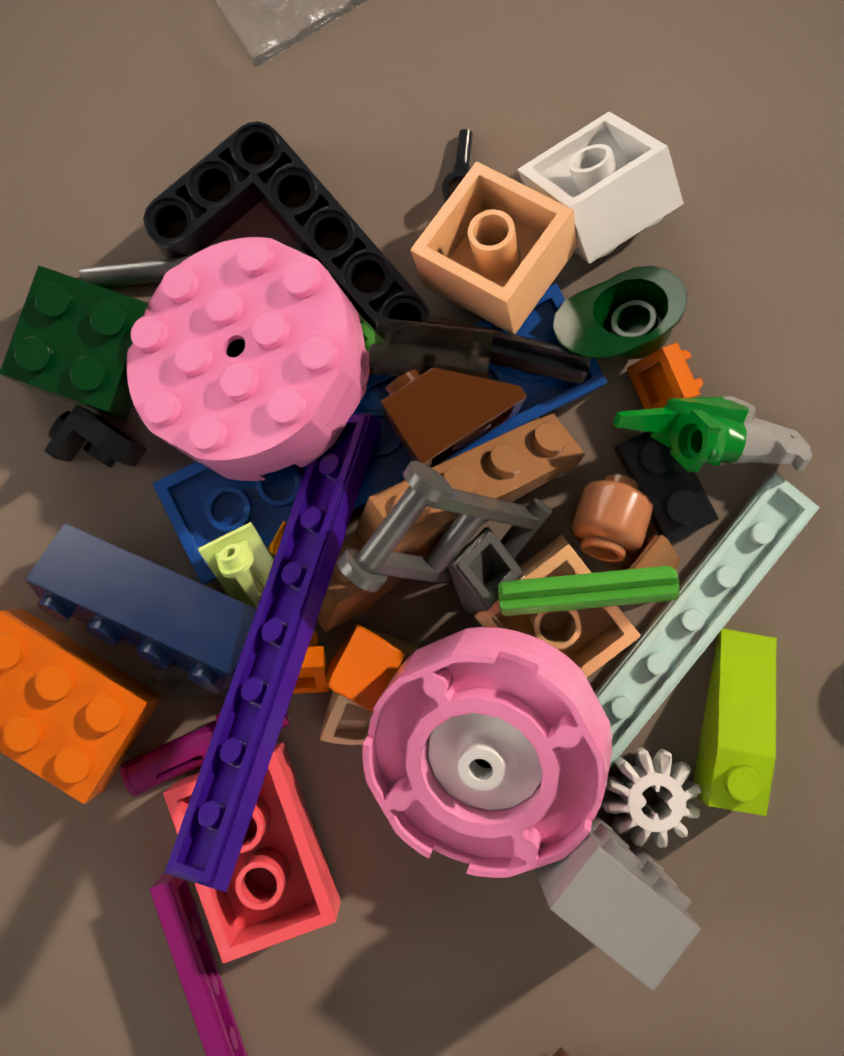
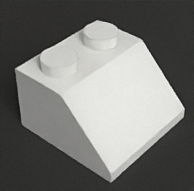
(612, 181)

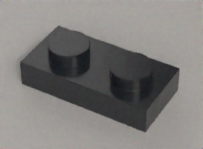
(676, 495)

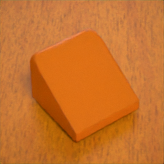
(363, 667)

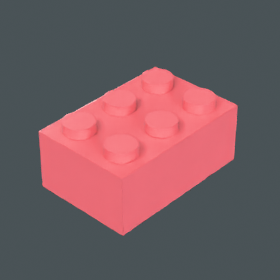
(280, 874)

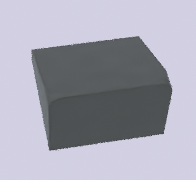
(480, 571)

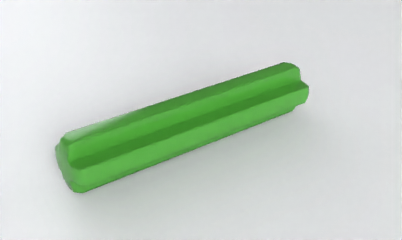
(588, 590)

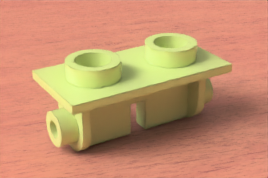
(240, 563)

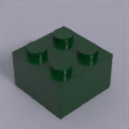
(74, 342)

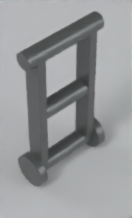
(429, 489)

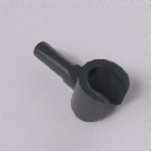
(461, 166)

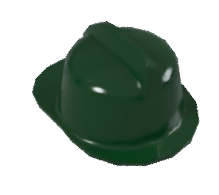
(622, 315)

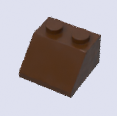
(446, 411)

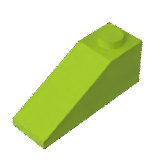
(739, 724)

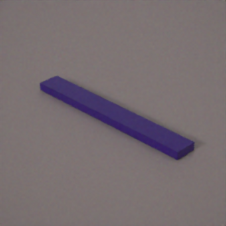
(271, 661)

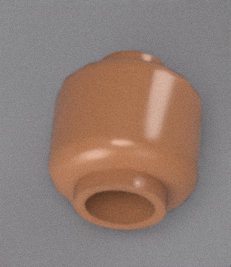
(612, 519)

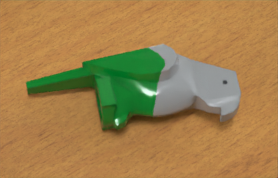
(717, 433)

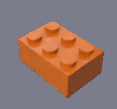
(65, 707)

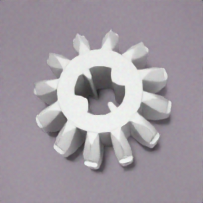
(670, 787)

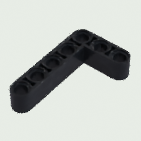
(306, 224)

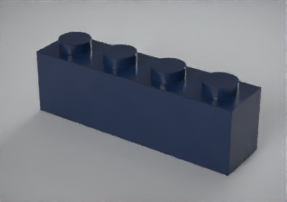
(142, 605)

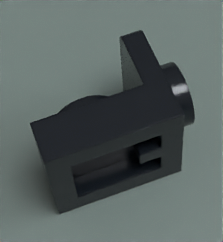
(104, 440)

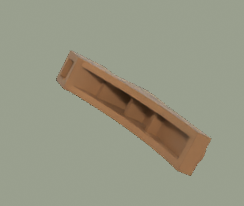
(496, 469)

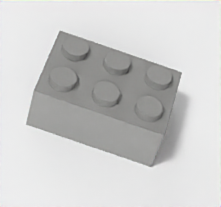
(621, 903)

